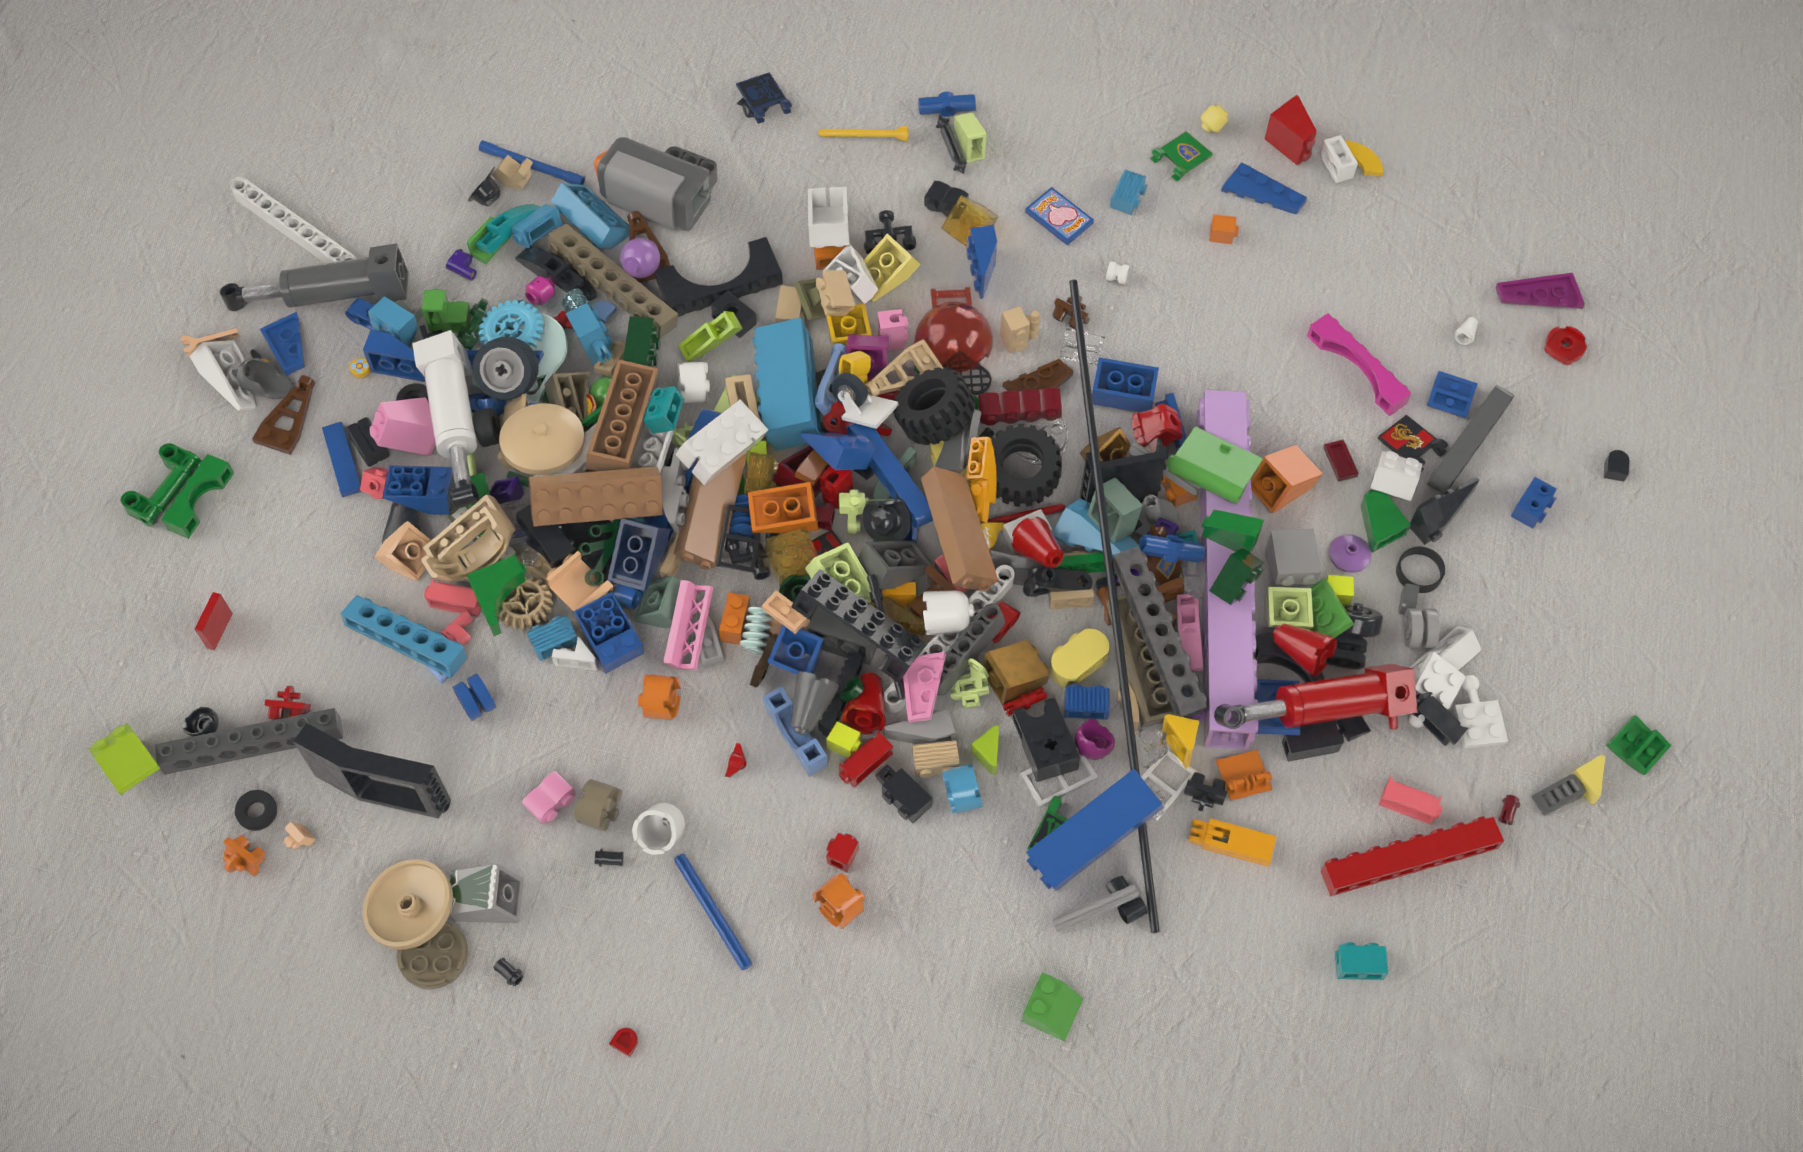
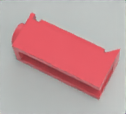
(452, 598)
(1410, 802)

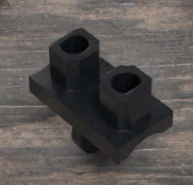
(1204, 794)

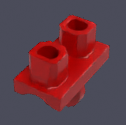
(277, 707)

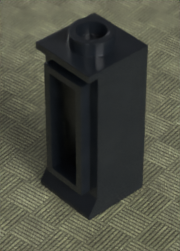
(1438, 719)

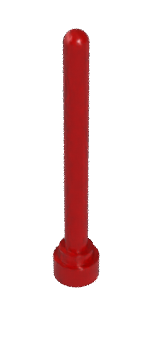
(1046, 511)

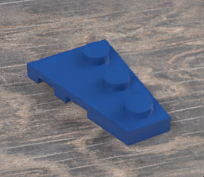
(286, 342)

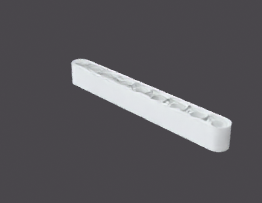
(288, 222)
(939, 642)

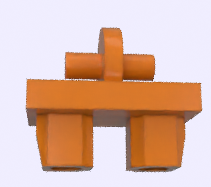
(239, 858)

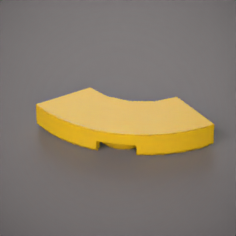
(1366, 159)

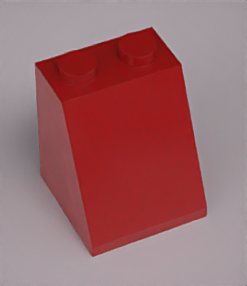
(1292, 131)

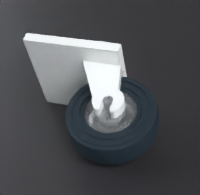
(860, 406)

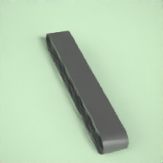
(1470, 439)

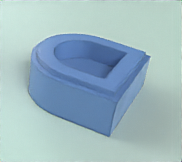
(605, 310)

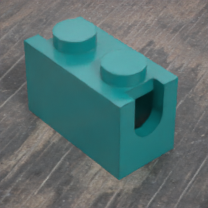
(1361, 962)

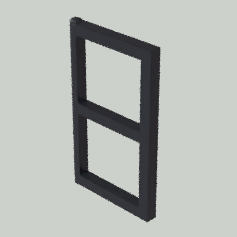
(719, 563)

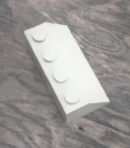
(652, 449)

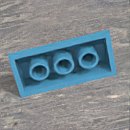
(590, 215)

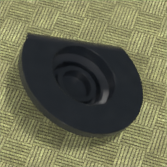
(887, 520)

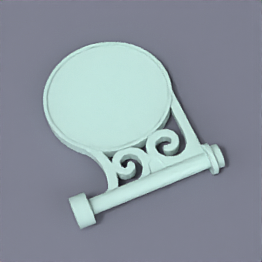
(555, 348)

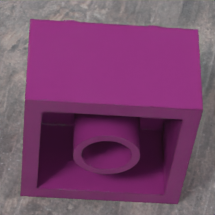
(873, 346)

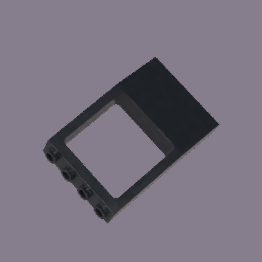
(350, 772)

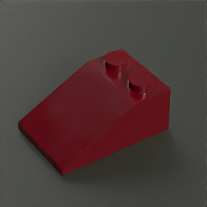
(788, 467)

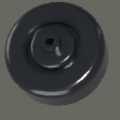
(1366, 621)

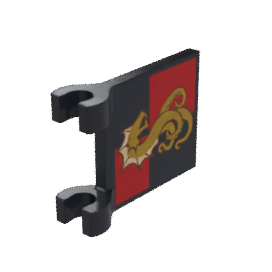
(1411, 440)

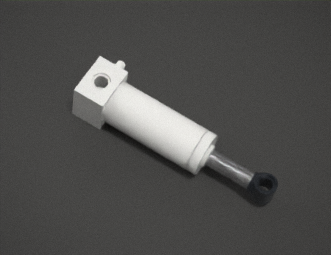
(445, 366)

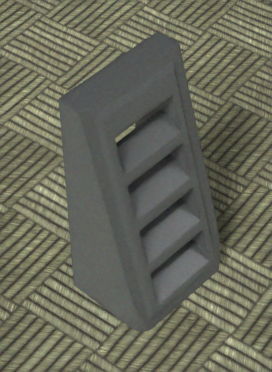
(1571, 787)

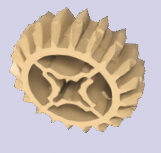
(538, 598)

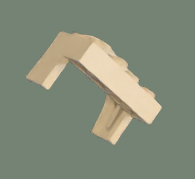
(446, 547)

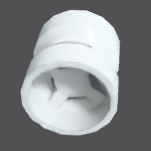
(1117, 272)

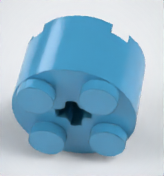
(962, 788)

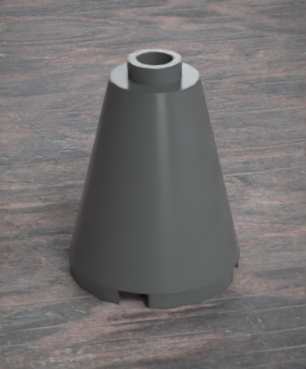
(810, 701)

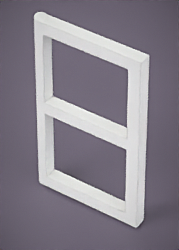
(1148, 774)
(1067, 789)

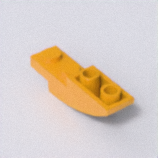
(982, 473)

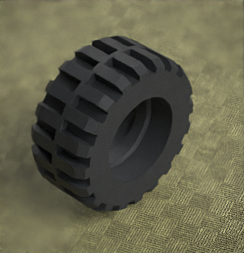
(934, 406)
(1034, 442)

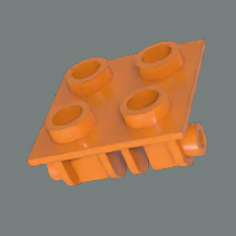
(1244, 775)

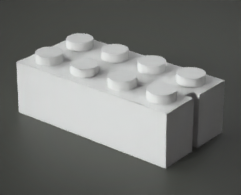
(828, 224)
(722, 442)

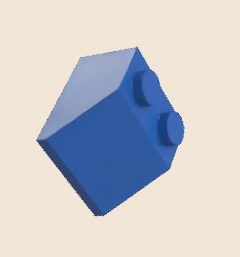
(796, 651)

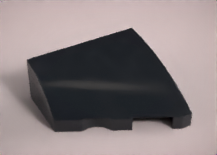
(397, 517)

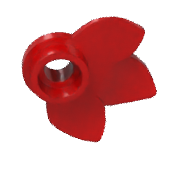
(836, 413)

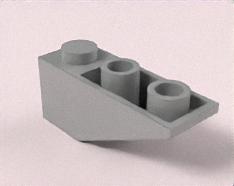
(929, 731)

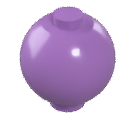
(640, 257)

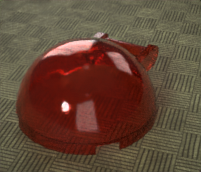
(955, 331)

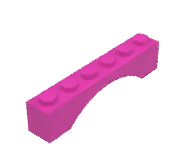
(1332, 337)

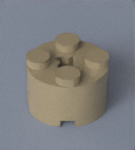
(598, 805)

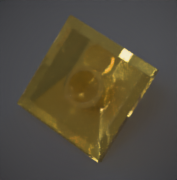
(967, 215)

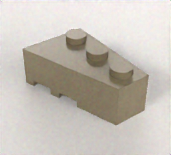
(569, 391)

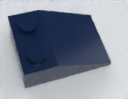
(637, 553)

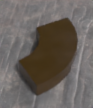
(761, 668)

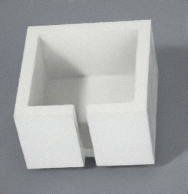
(1396, 475)

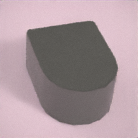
(1408, 598)

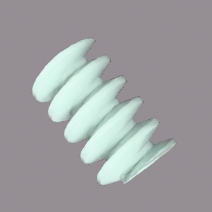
(756, 630)

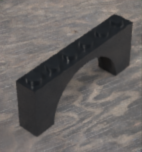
(686, 297)
(1314, 738)

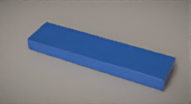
(342, 459)

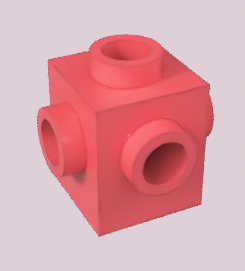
(374, 482)

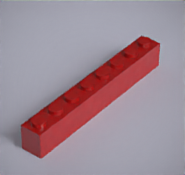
(1411, 855)

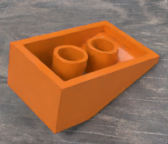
(783, 509)

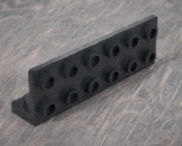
(862, 618)

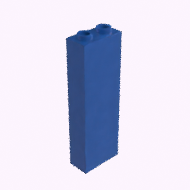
(1094, 830)

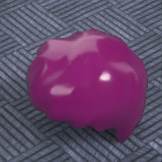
(1094, 740)

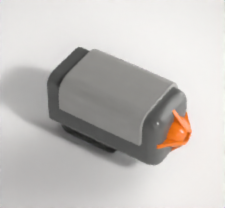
(661, 185)

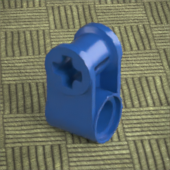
(359, 312)

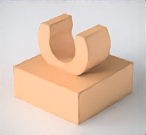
(298, 836)

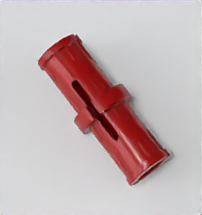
(1025, 700)

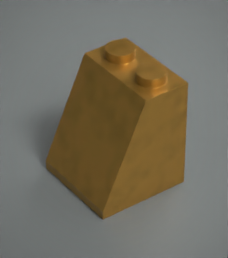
(1015, 670)

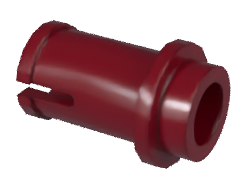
(1509, 809)

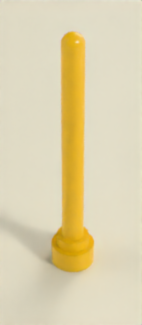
(901, 133)

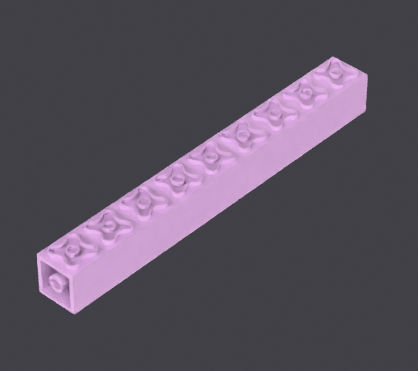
(1226, 628)

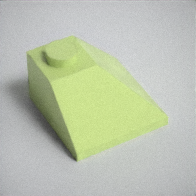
(1289, 607)

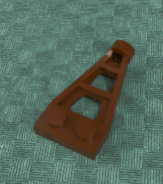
(637, 226)
(278, 438)

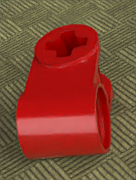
(1011, 616)

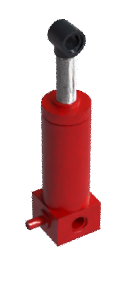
(1379, 690)

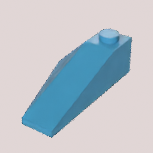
(1079, 529)

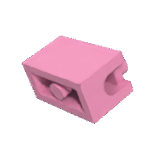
(895, 326)

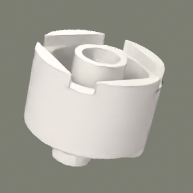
(693, 382)

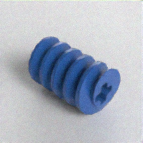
(741, 522)

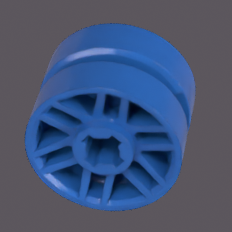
(474, 697)

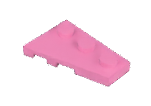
(922, 685)

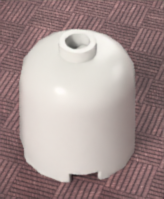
(946, 612)
(655, 832)

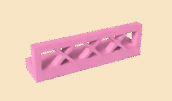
(683, 625)

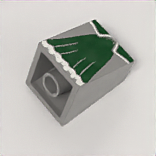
(486, 894)

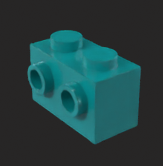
(663, 409)

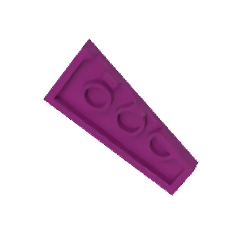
(1550, 291)

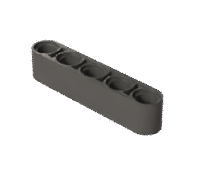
(969, 639)

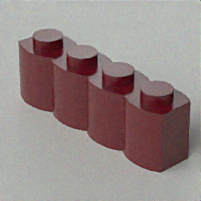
(1022, 405)

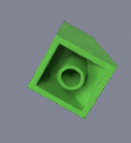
(1052, 1007)

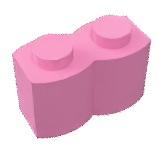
(549, 798)

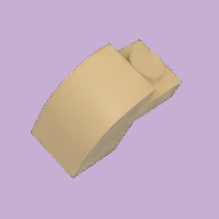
(512, 173)

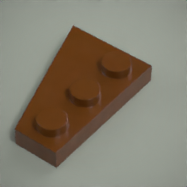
(1047, 376)

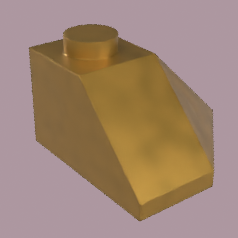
(1111, 446)

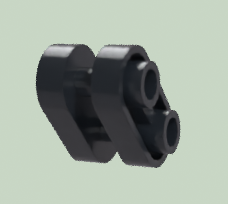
(1349, 652)

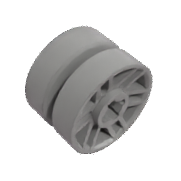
(1421, 628)

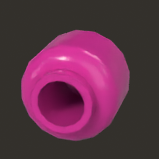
(540, 290)

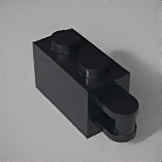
(904, 793)

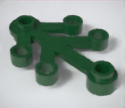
(467, 336)
(608, 546)

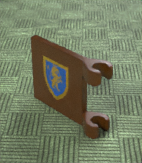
(1162, 570)

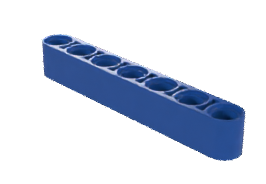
(894, 476)

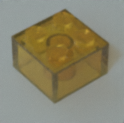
(790, 553)

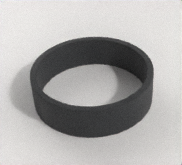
(1428, 553)

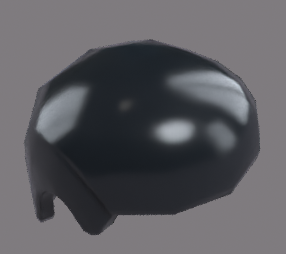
(201, 721)

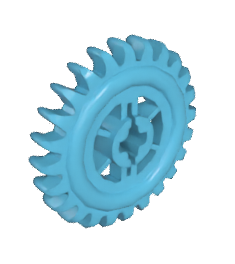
(511, 327)

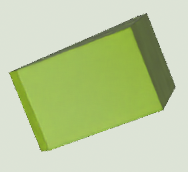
(986, 749)

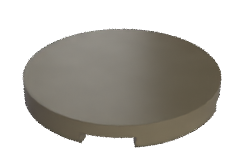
(435, 961)

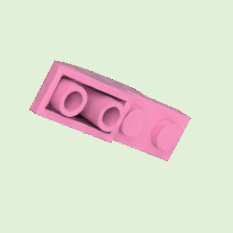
(1190, 630)

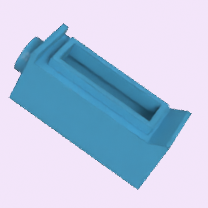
(536, 225)

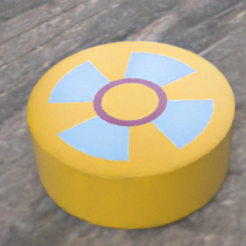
(359, 367)

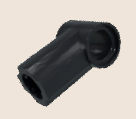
(1130, 910)

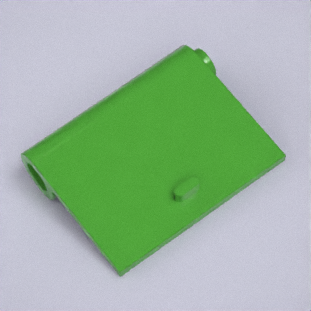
(1214, 465)

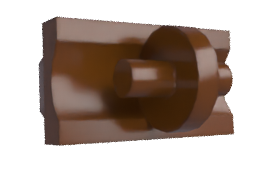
(1063, 308)

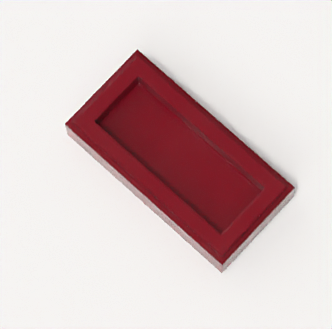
(1340, 460)

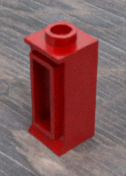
(865, 760)

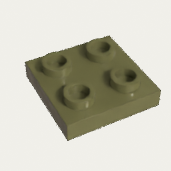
(810, 299)

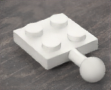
(1440, 679)
(1481, 718)

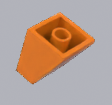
(1284, 477)

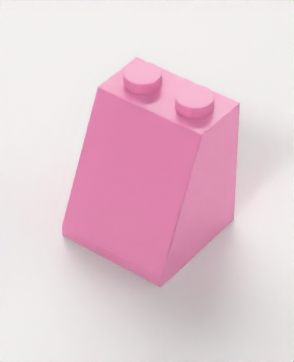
(404, 426)

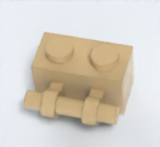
(1018, 328)

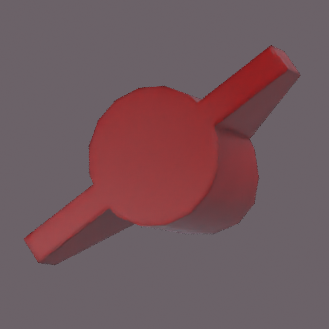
(563, 320)
(736, 762)

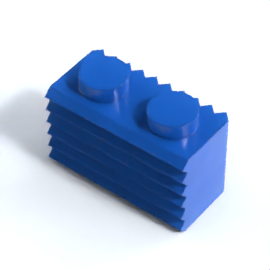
(1086, 702)

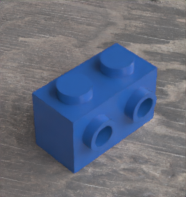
(1534, 502)

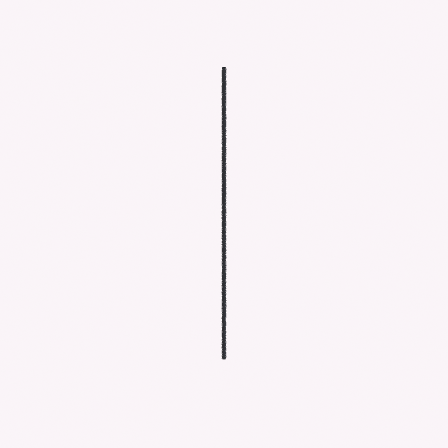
(1112, 593)

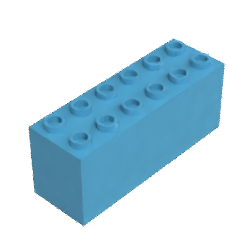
(786, 382)

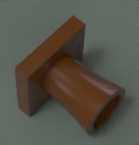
(937, 583)

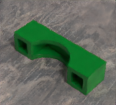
(210, 475)

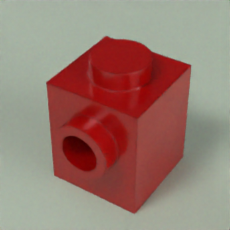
(842, 851)

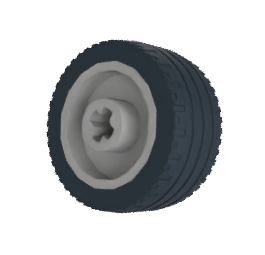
(503, 354)

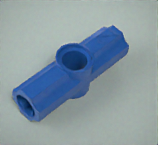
(947, 104)
(1172, 548)

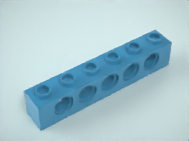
(390, 630)

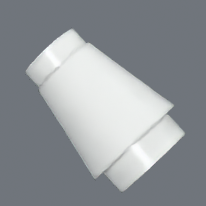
(1466, 332)

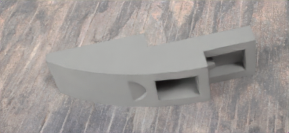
(673, 493)

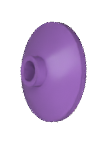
(1347, 560)

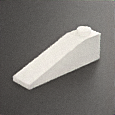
(218, 365)

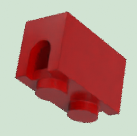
(835, 482)

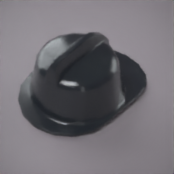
(486, 192)

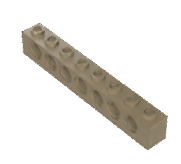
(611, 278)

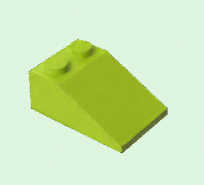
(123, 758)

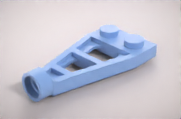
(824, 399)

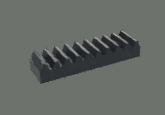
(833, 713)

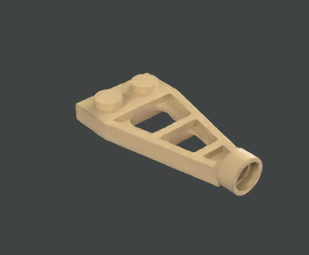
(921, 357)

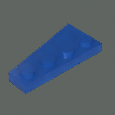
(1258, 186)

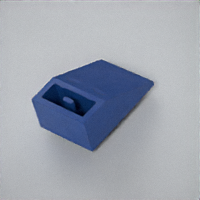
(982, 253)
(421, 488)
(609, 632)

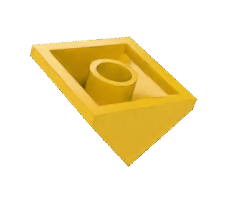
(1181, 736)

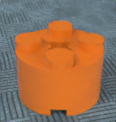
(660, 697)
(839, 901)

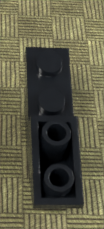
(550, 266)

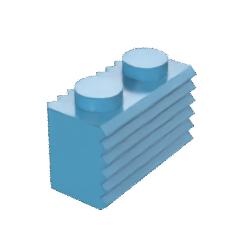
(1128, 192)
(553, 635)

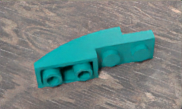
(500, 227)

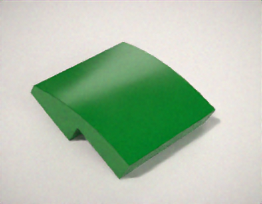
(1638, 745)

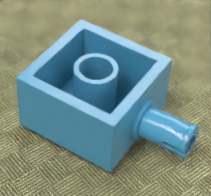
(591, 333)

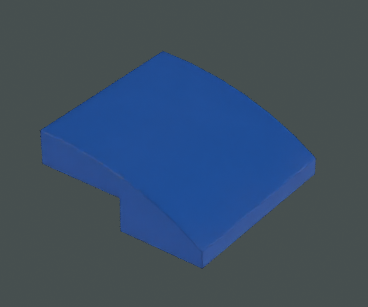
(1452, 394)

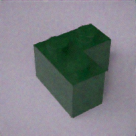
(1234, 576)

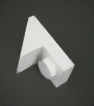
(578, 659)

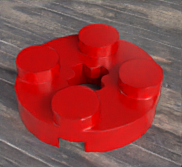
(1564, 354)

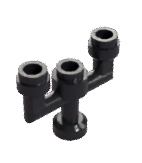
(886, 218)
(761, 571)

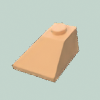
(404, 551)

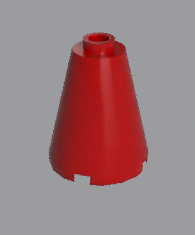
(1036, 542)
(1305, 646)
(867, 710)

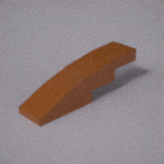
(812, 468)

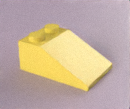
(889, 266)

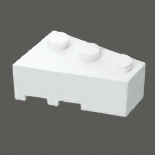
(858, 275)

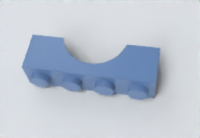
(805, 748)

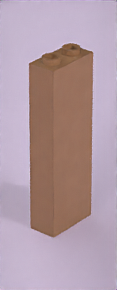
(705, 516)
(959, 529)

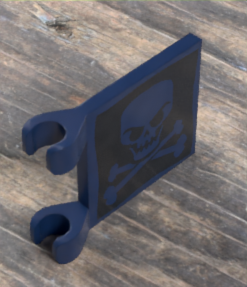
(762, 93)

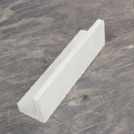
(1455, 648)

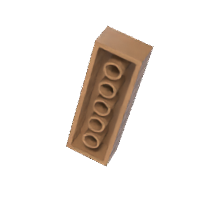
(621, 417)
(595, 496)

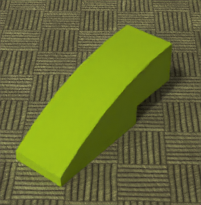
(710, 336)

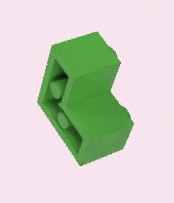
(445, 315)

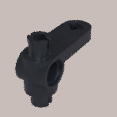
(1045, 580)

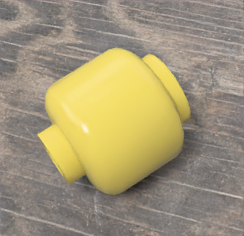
(1214, 118)

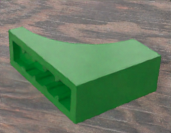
(494, 584)

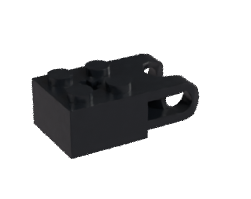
(1046, 741)

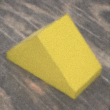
(1591, 778)

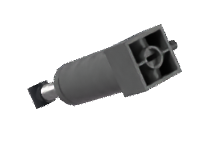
(379, 275)

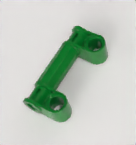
(181, 466)

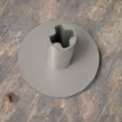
(1152, 510)

